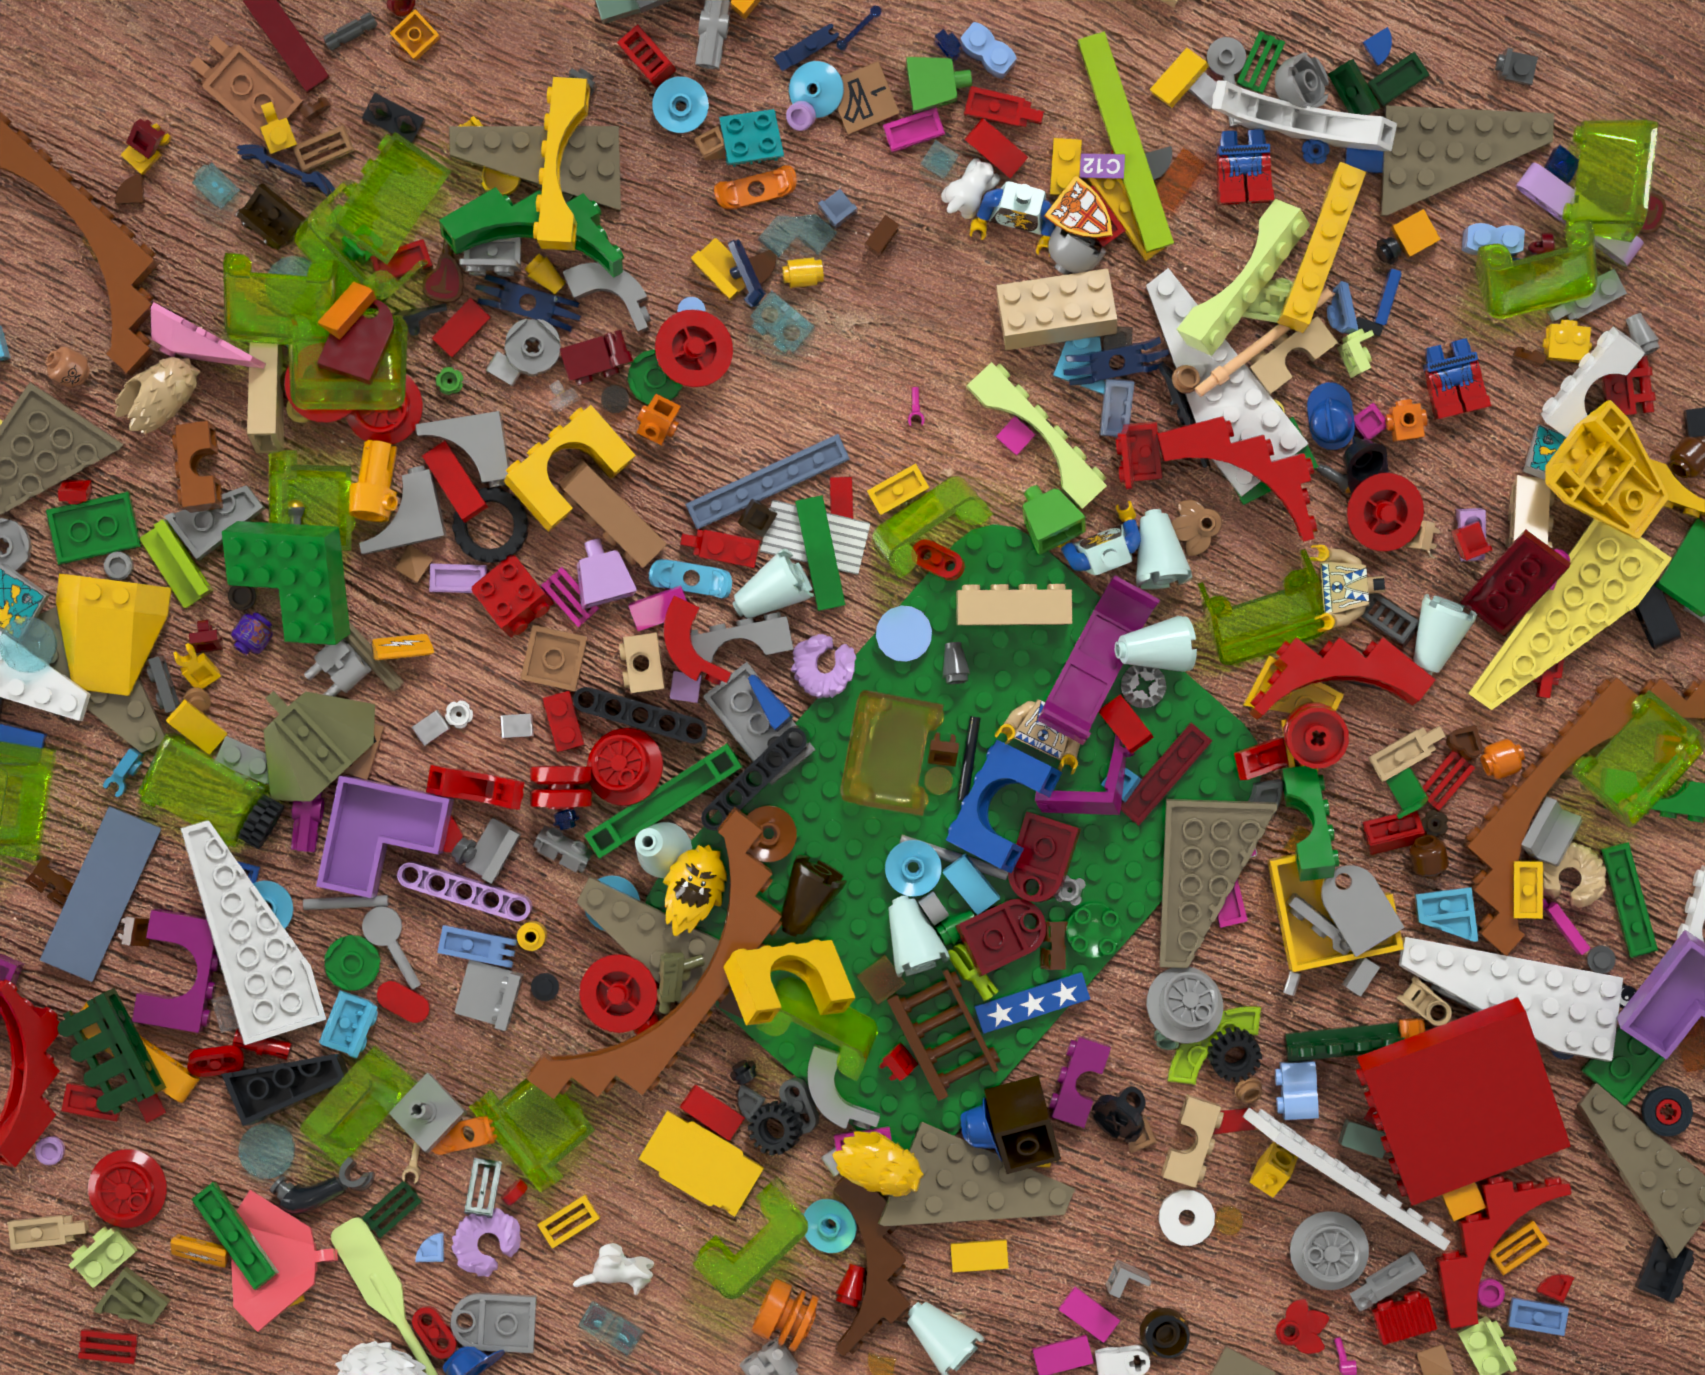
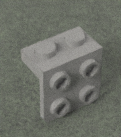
(500, 256)

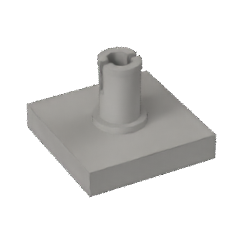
(428, 1112)

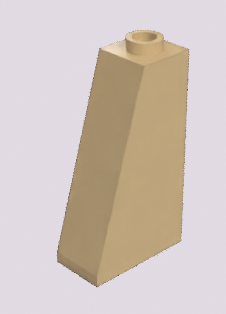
(265, 399)

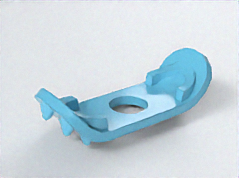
(670, 574)

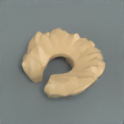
(1591, 871)

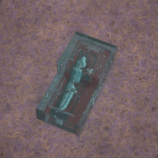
(611, 1328)

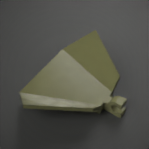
(314, 742)

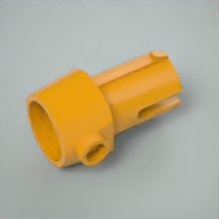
(372, 494)

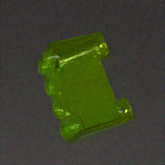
(389, 197)
(738, 1272)

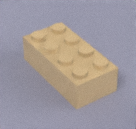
(1056, 309)
(1014, 607)

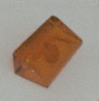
(1693, 1047)

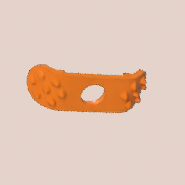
(776, 183)
(455, 1138)

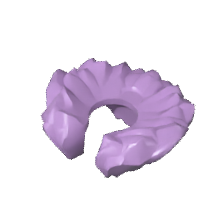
(810, 678)
(470, 1230)

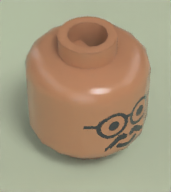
(67, 367)

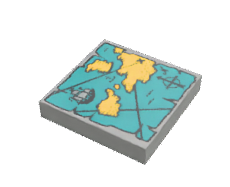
(1542, 448)
(18, 596)

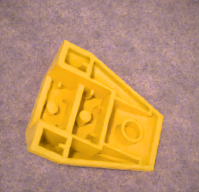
(1607, 472)
(109, 629)

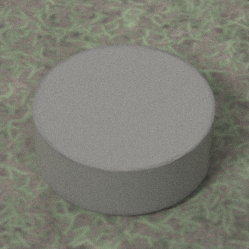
(118, 565)

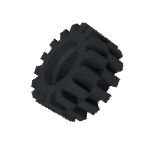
(261, 821)
(1245, 1064)
(762, 1135)

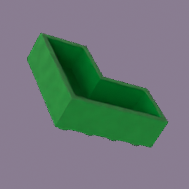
(305, 568)

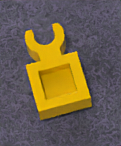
(139, 161)
(195, 669)

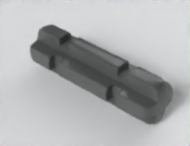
(350, 31)

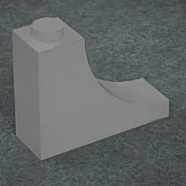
(480, 437)
(417, 518)

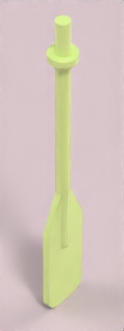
(376, 1279)

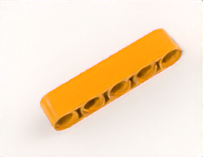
(176, 1077)

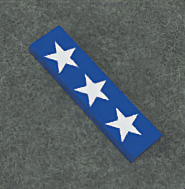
(1032, 1002)

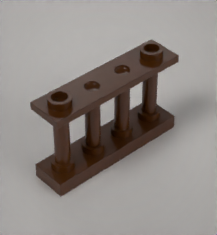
(929, 1056)

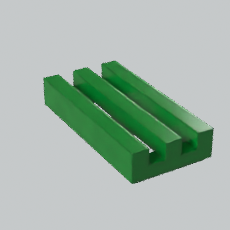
(1270, 41)

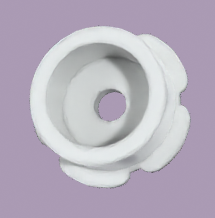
(453, 719)

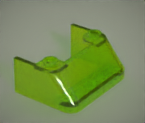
(316, 244)
(1267, 621)

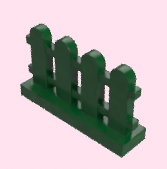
(1340, 1041)
(126, 1045)

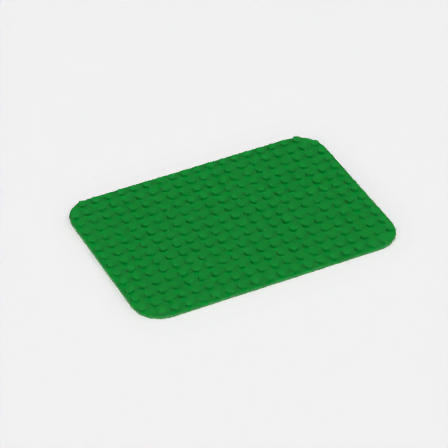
(1111, 855)

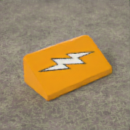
(401, 647)
(199, 1250)

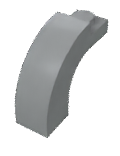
(593, 278)
(825, 1094)

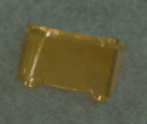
(888, 752)

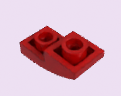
(996, 148)
(712, 1112)

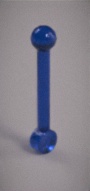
(875, 12)

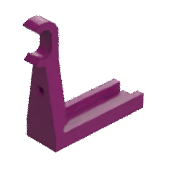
(1092, 802)

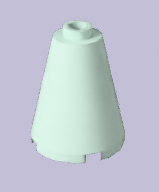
(1160, 553)
(773, 587)
(1440, 632)
(1160, 645)
(660, 847)
(913, 938)
(943, 1337)

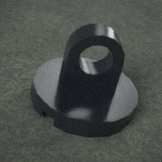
(1120, 1118)

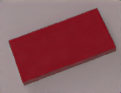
(1515, 582)

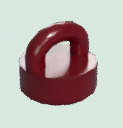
(400, 7)
(1543, 246)

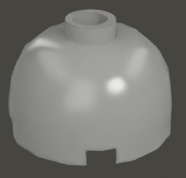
(1302, 81)
(1073, 252)

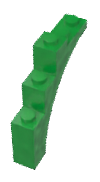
(496, 218)

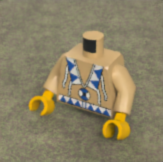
(1344, 587)
(1023, 726)

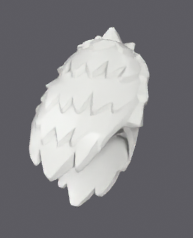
(378, 1360)

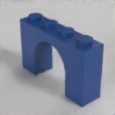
(972, 827)

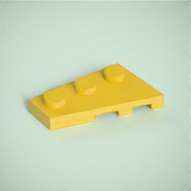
(1311, 693)

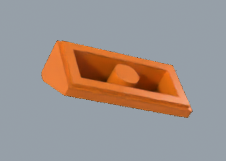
(347, 309)

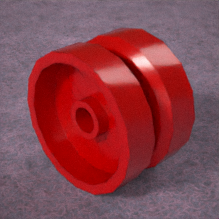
(1326, 748)
(561, 788)

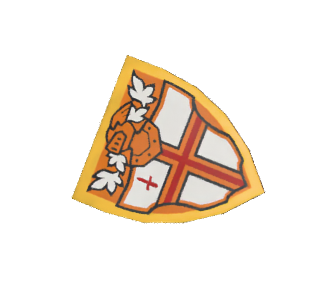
(1080, 211)

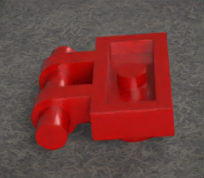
(1621, 392)

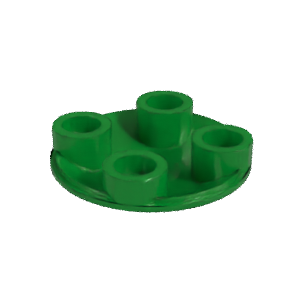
(1094, 930)

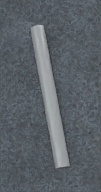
(952, 856)

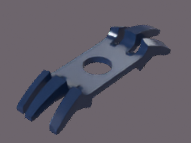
(259, 152)
(544, 306)
(1100, 367)

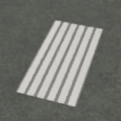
(847, 537)

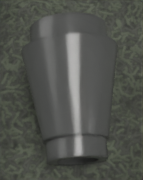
(955, 664)

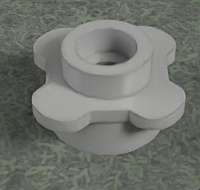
(1075, 896)

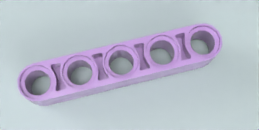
(1552, 195)
(450, 891)

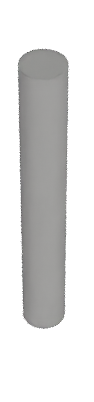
(345, 902)

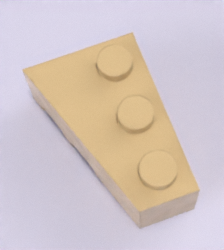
(1530, 509)

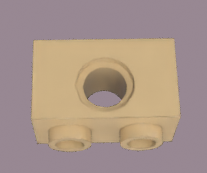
(650, 647)

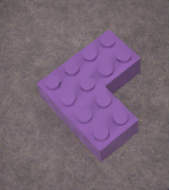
(369, 818)
(1669, 998)

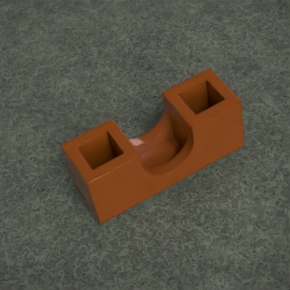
(192, 444)

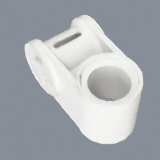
(1120, 1360)

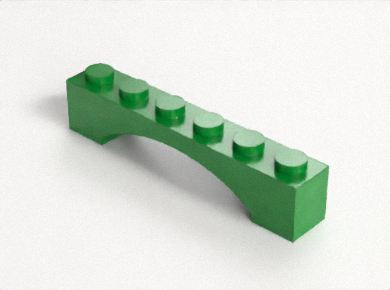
(663, 800)

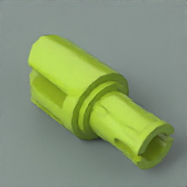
(963, 964)

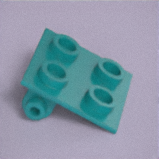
(751, 137)

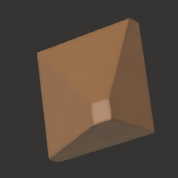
(711, 144)
(414, 564)
(1434, 1361)

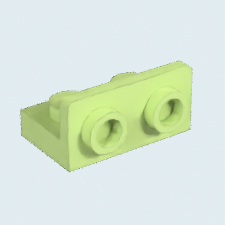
(1269, 301)
(1353, 354)
(103, 1256)
(1486, 1347)

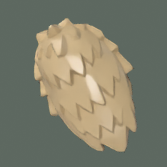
(157, 394)

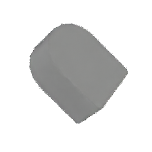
(933, 908)

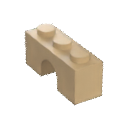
(1271, 367)
(1187, 1165)

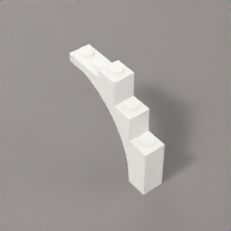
(1313, 123)

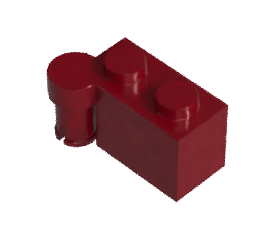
(596, 357)

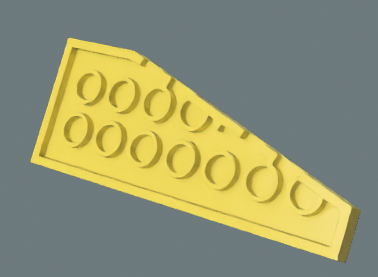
(1602, 584)

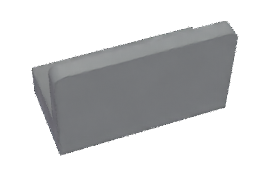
(1551, 833)
(493, 850)
(1121, 1273)

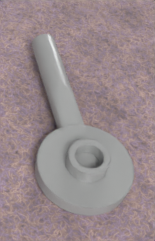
(1226, 58)
(382, 928)

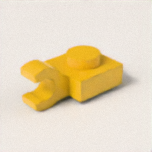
(276, 132)

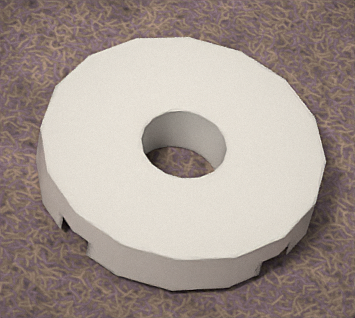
(1203, 1217)

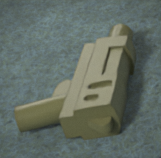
(672, 972)

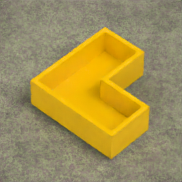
(1302, 945)

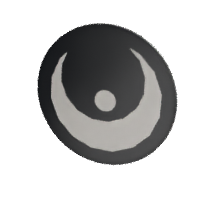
(1626, 994)

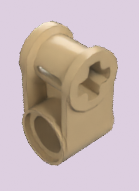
(1424, 1001)

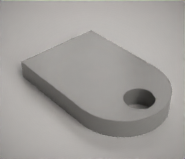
(1360, 910)
(498, 1322)

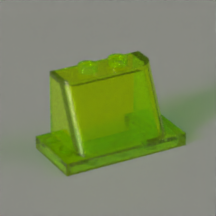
(319, 487)
(24, 798)
(357, 1105)
(535, 1129)

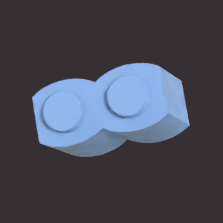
(982, 46)
(1485, 234)
(1298, 1090)

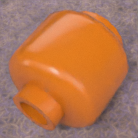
(1502, 759)

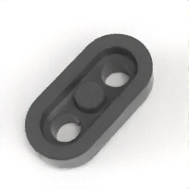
(802, 1103)

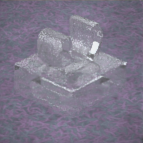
(563, 397)

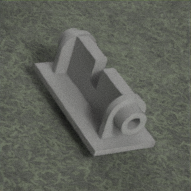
(575, 853)

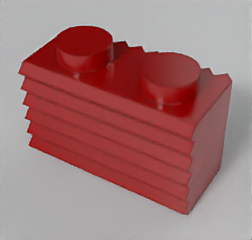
(1403, 1317)

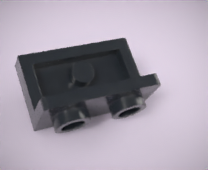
(1664, 1274)

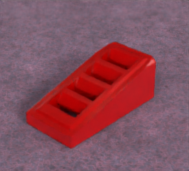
(658, 69)

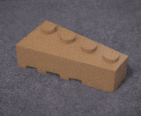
(612, 513)

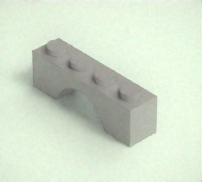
(770, 635)

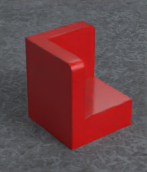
(1470, 541)

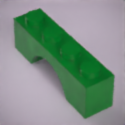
(1303, 792)
(1686, 800)

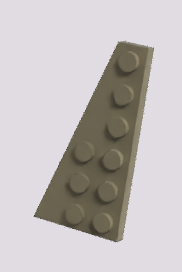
(587, 165)
(644, 931)
(1653, 1171)

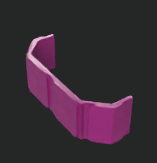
(1093, 660)

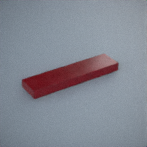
(288, 42)
(1165, 773)

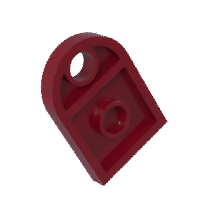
(361, 347)
(1045, 856)
(1000, 934)

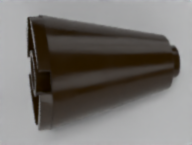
(808, 894)

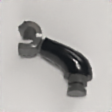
(304, 1199)

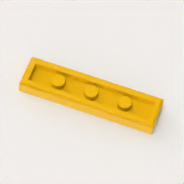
(1115, 196)

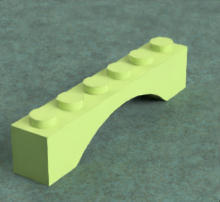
(1213, 320)
(997, 392)

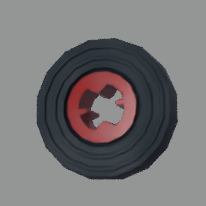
(1656, 1121)

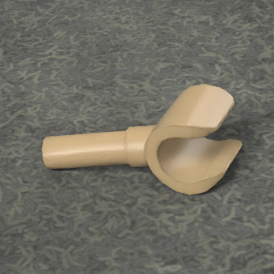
(412, 1167)

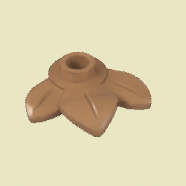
(1190, 526)

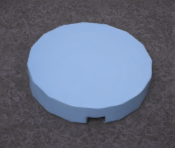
(903, 633)

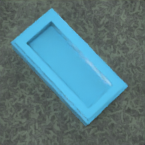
(971, 884)

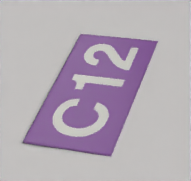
(1102, 165)

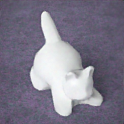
(967, 192)
(615, 1268)

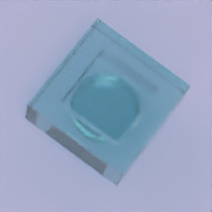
(939, 160)

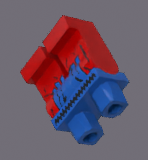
(1238, 161)
(1455, 382)

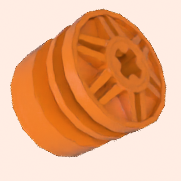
(785, 1314)

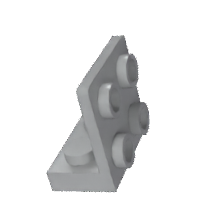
(489, 994)

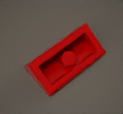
(1392, 833)

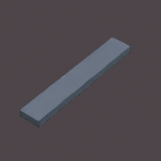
(767, 481)

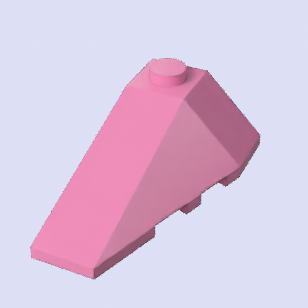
(193, 342)

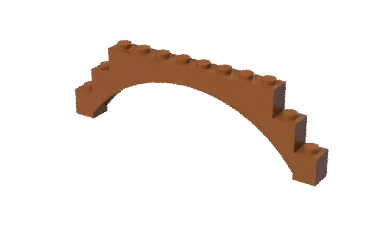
(119, 256)
(1501, 834)
(646, 1054)

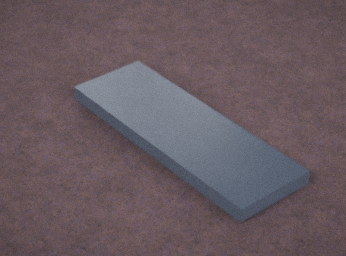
(100, 893)

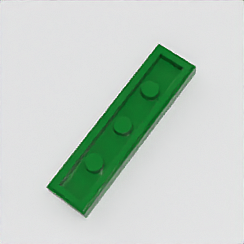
(820, 552)
(1629, 899)
(235, 1236)

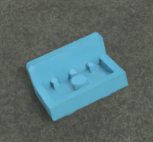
(349, 1024)

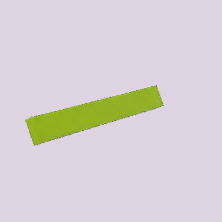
(1125, 140)

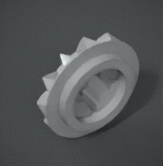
(1139, 698)

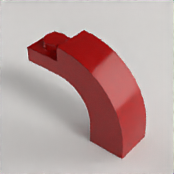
(678, 642)
(475, 786)

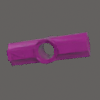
(306, 823)

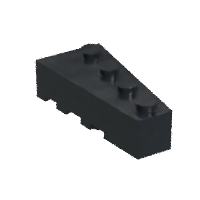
(275, 1088)

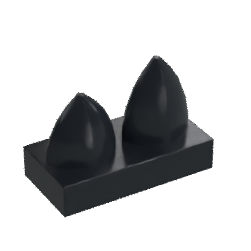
(393, 118)

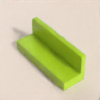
(176, 563)

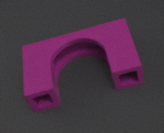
(188, 1010)

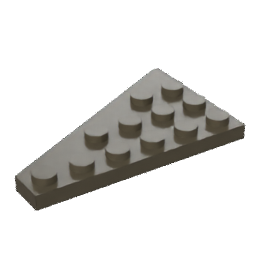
(1450, 146)
(45, 445)
(128, 716)
(1203, 857)
(970, 1186)

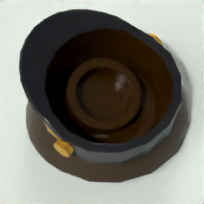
(1165, 1333)

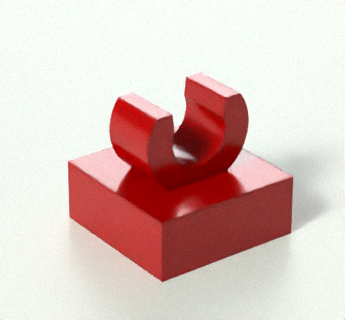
(899, 1062)

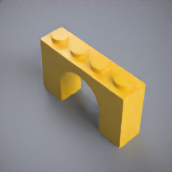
(584, 432)
(813, 962)

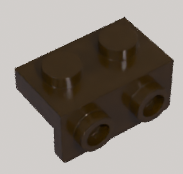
(270, 217)

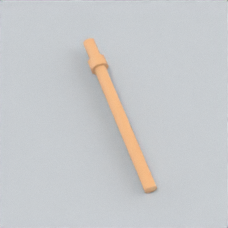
(1221, 374)

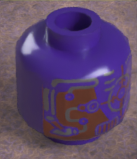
(252, 634)

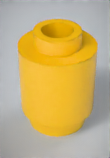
(803, 272)
(540, 932)

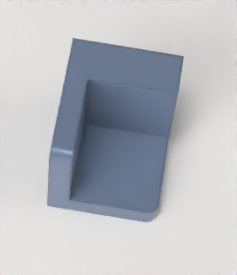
(837, 208)

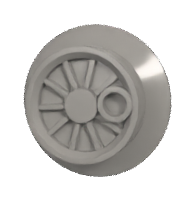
(1184, 1005)
(1329, 1250)

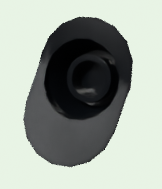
(1364, 460)

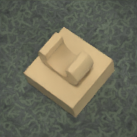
(1424, 536)

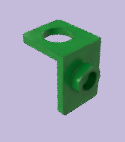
(353, 252)
(1407, 792)

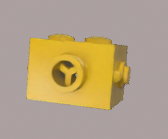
(1567, 341)
(1273, 1169)

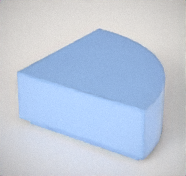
(432, 1249)

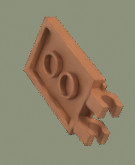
(245, 85)

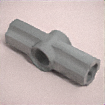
(712, 32)

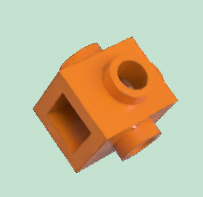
(1395, 422)
(655, 424)

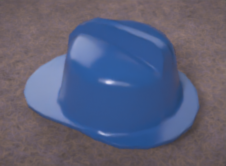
(1331, 416)
(978, 1128)
(470, 1361)

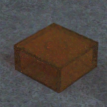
(881, 979)

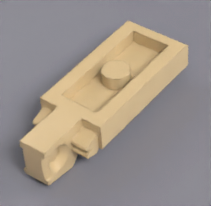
(1405, 752)
(44, 1231)

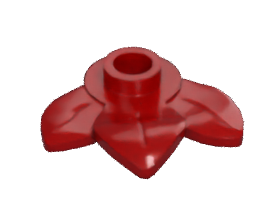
(1306, 1327)

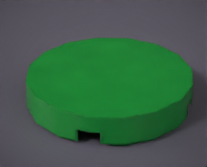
(648, 379)
(352, 962)

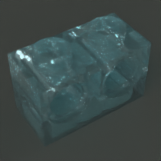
(786, 318)

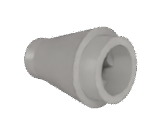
(1642, 334)

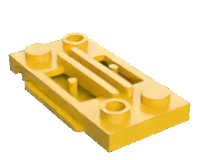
(701, 1163)

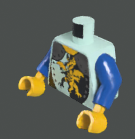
(1017, 208)
(1107, 548)

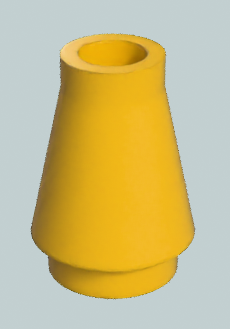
(544, 273)

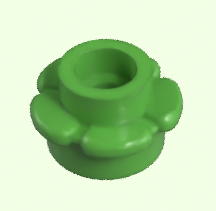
(455, 375)

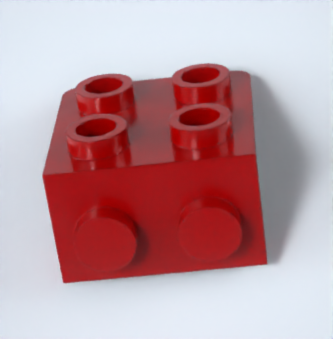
(1140, 453)
(512, 596)

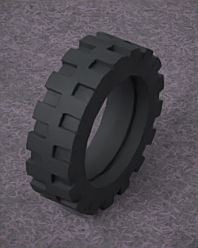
(515, 542)

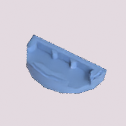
(1341, 311)

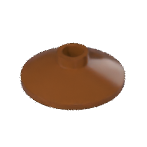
(784, 833)

